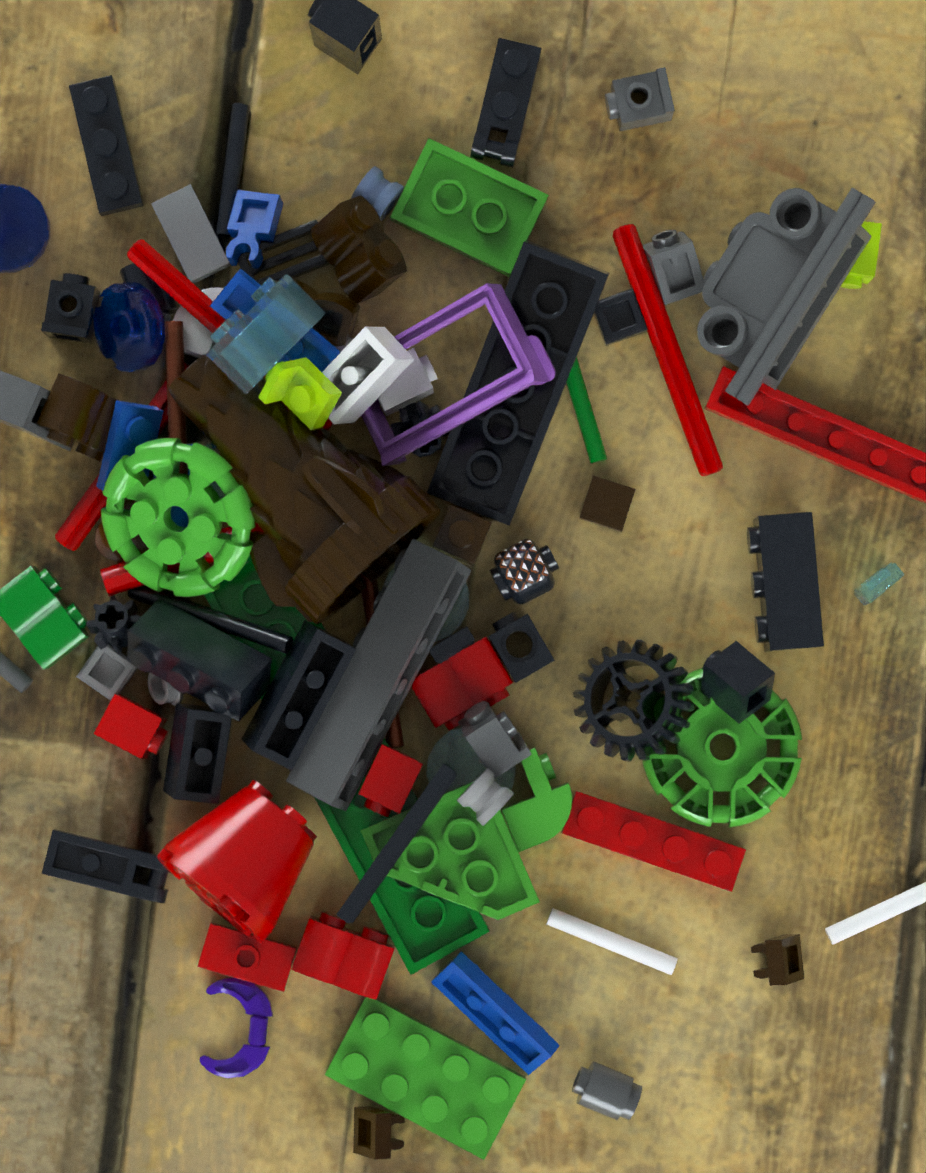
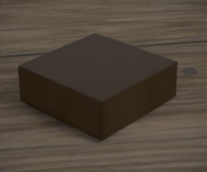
(607, 503)

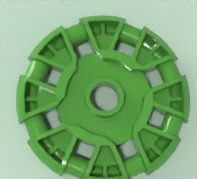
(153, 520)
(732, 773)

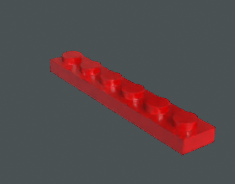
(824, 436)

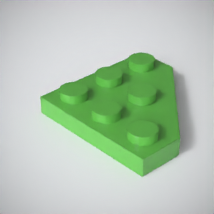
(460, 858)

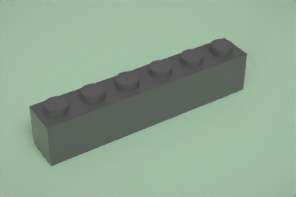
(379, 674)

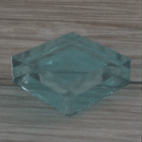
(878, 583)

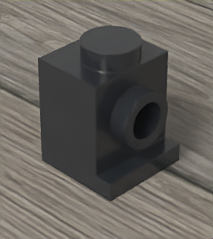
(72, 325)

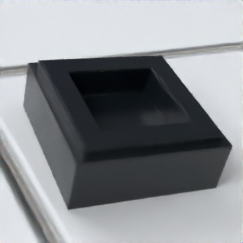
(619, 317)
(452, 645)

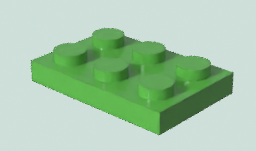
(468, 207)

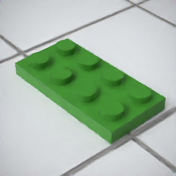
(425, 1076)

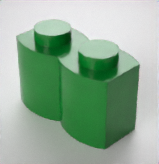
(41, 617)

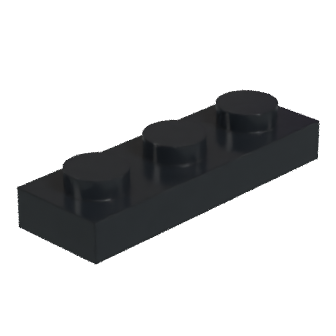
(106, 145)

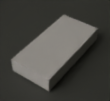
(190, 234)

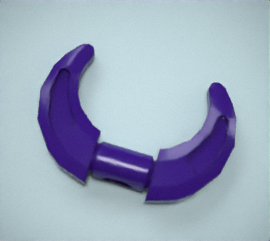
(253, 1054)

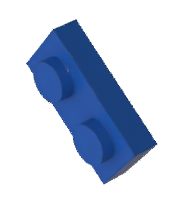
(129, 427)

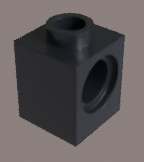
(535, 660)

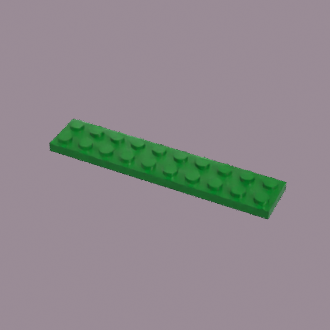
(416, 921)

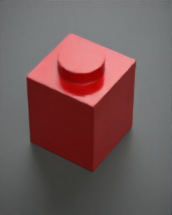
(132, 727)
(389, 781)

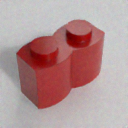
(461, 683)
(343, 955)

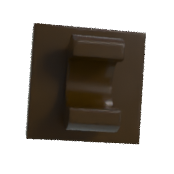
(783, 959)
(373, 1132)

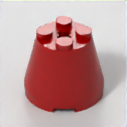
(243, 858)

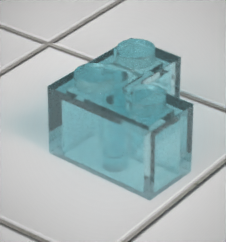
(257, 341)

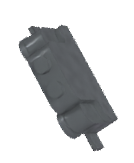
(778, 284)

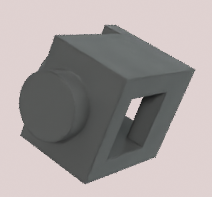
(655, 110)
(493, 738)

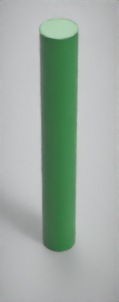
(585, 415)

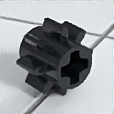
(413, 415)
(113, 623)

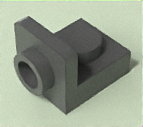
(674, 265)

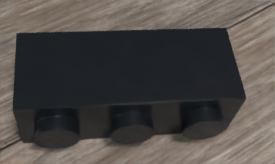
(786, 582)
(199, 659)
(298, 695)

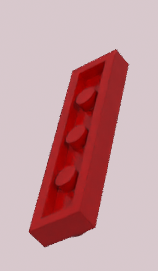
(654, 841)

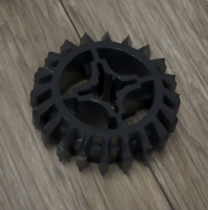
(601, 715)

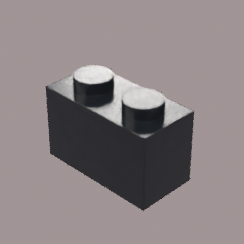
(345, 31)
(197, 754)

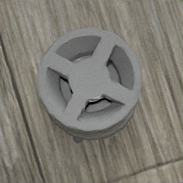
(485, 797)

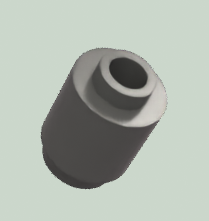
(607, 1091)

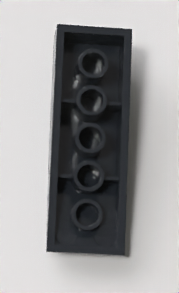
(495, 451)

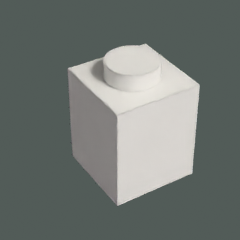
(410, 385)

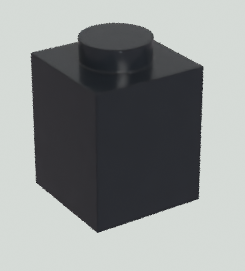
(737, 681)

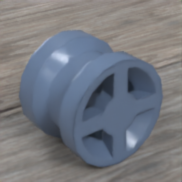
(379, 192)

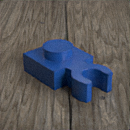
(252, 221)

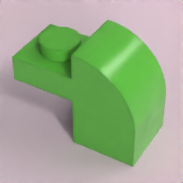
(541, 815)

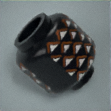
(524, 571)

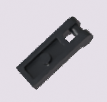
(506, 101)
(104, 866)

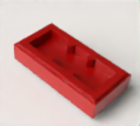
(244, 958)

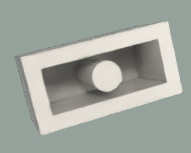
(365, 371)

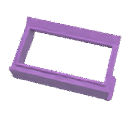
(527, 352)

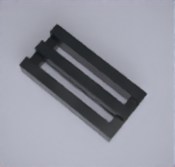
(282, 239)

